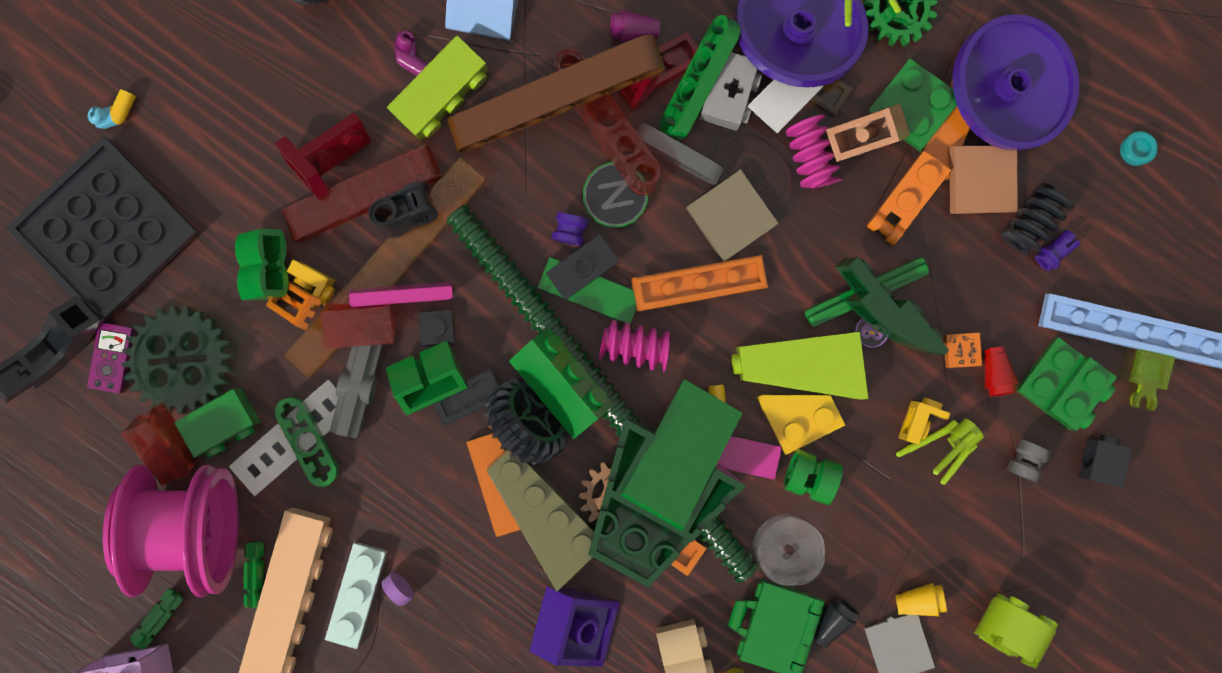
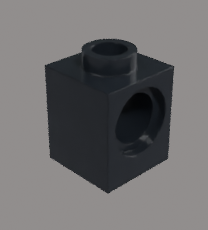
(1105, 461)

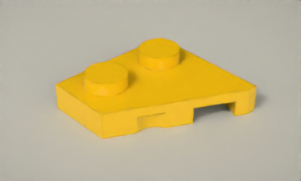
(800, 418)

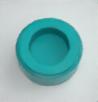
(1138, 148)

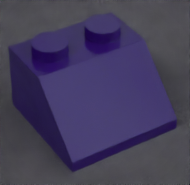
(574, 627)

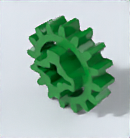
(905, 21)

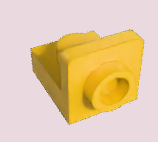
(309, 277)
(916, 421)

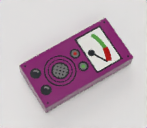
(107, 357)

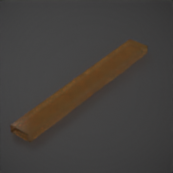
(391, 260)

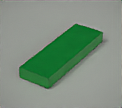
(598, 296)

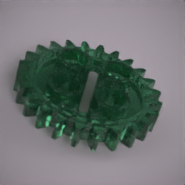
(176, 330)

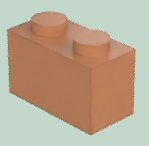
(868, 132)

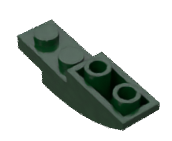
(892, 318)

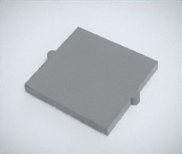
(899, 645)

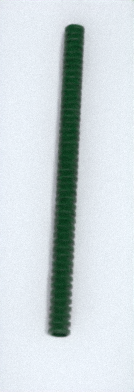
(542, 318)

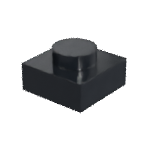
(436, 327)

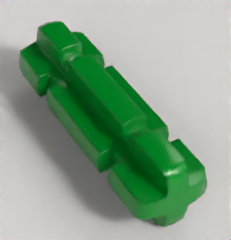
(253, 573)
(156, 618)

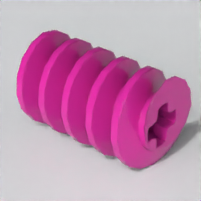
(812, 153)
(635, 345)

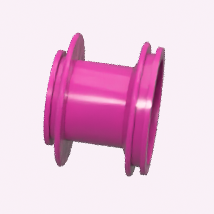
(172, 530)

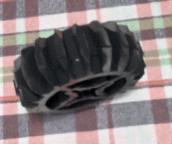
(524, 423)

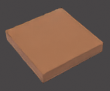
(982, 180)

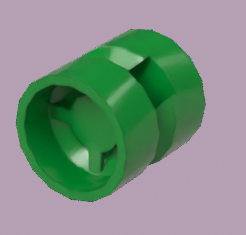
(824, 479)

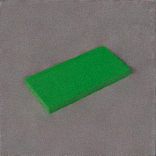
(682, 455)

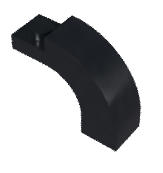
(60, 340)

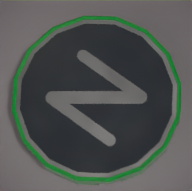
(611, 199)

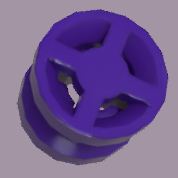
(570, 229)

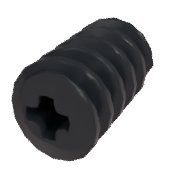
(1035, 218)

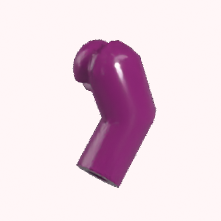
(406, 53)

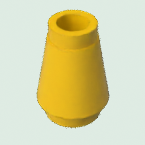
(923, 601)

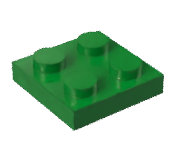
(924, 102)

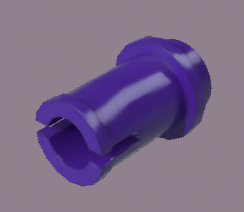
(1057, 250)

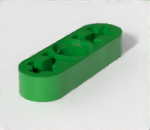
(308, 467)

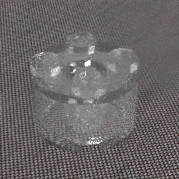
(787, 568)

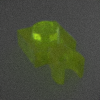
(1150, 372)

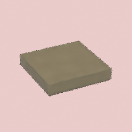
(731, 215)

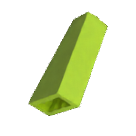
(812, 364)

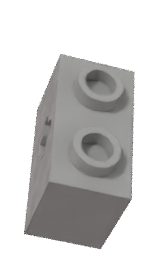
(726, 110)

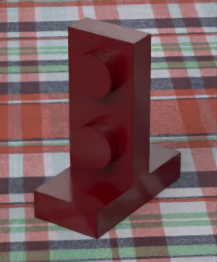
(676, 59)
(324, 152)

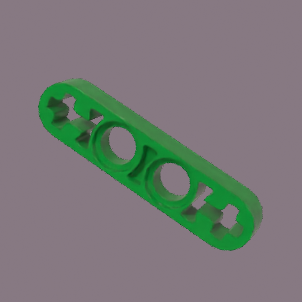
(717, 46)

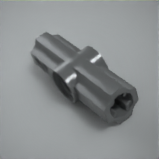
(356, 390)

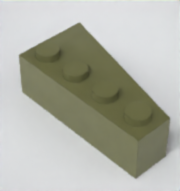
(545, 517)

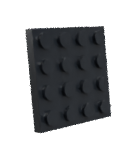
(102, 230)

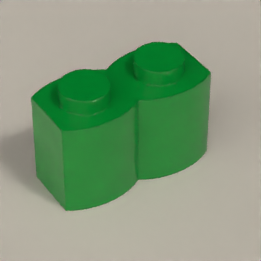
(261, 264)

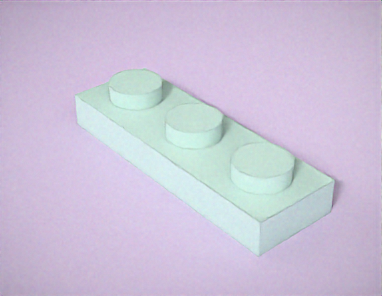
(356, 595)

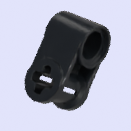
(405, 208)

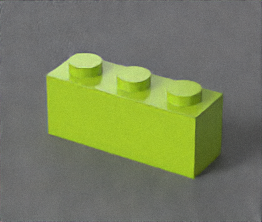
(439, 89)

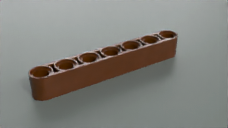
(557, 93)

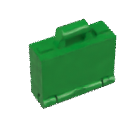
(778, 627)

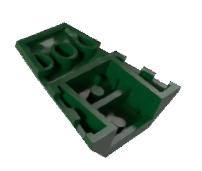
(636, 539)

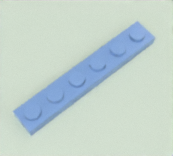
(1131, 330)

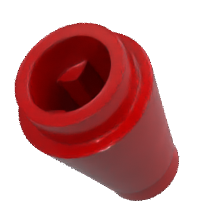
(999, 373)

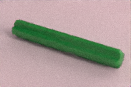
(892, 280)

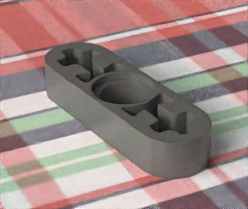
(680, 154)

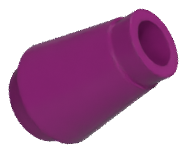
(629, 25)

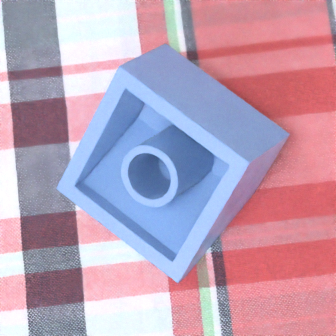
(482, 17)

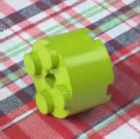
(1015, 630)

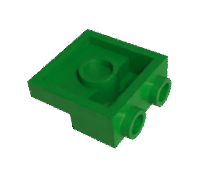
(1067, 385)

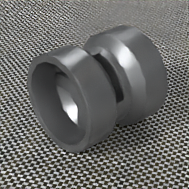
(1032, 454)

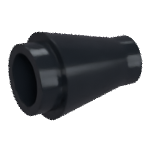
(835, 621)

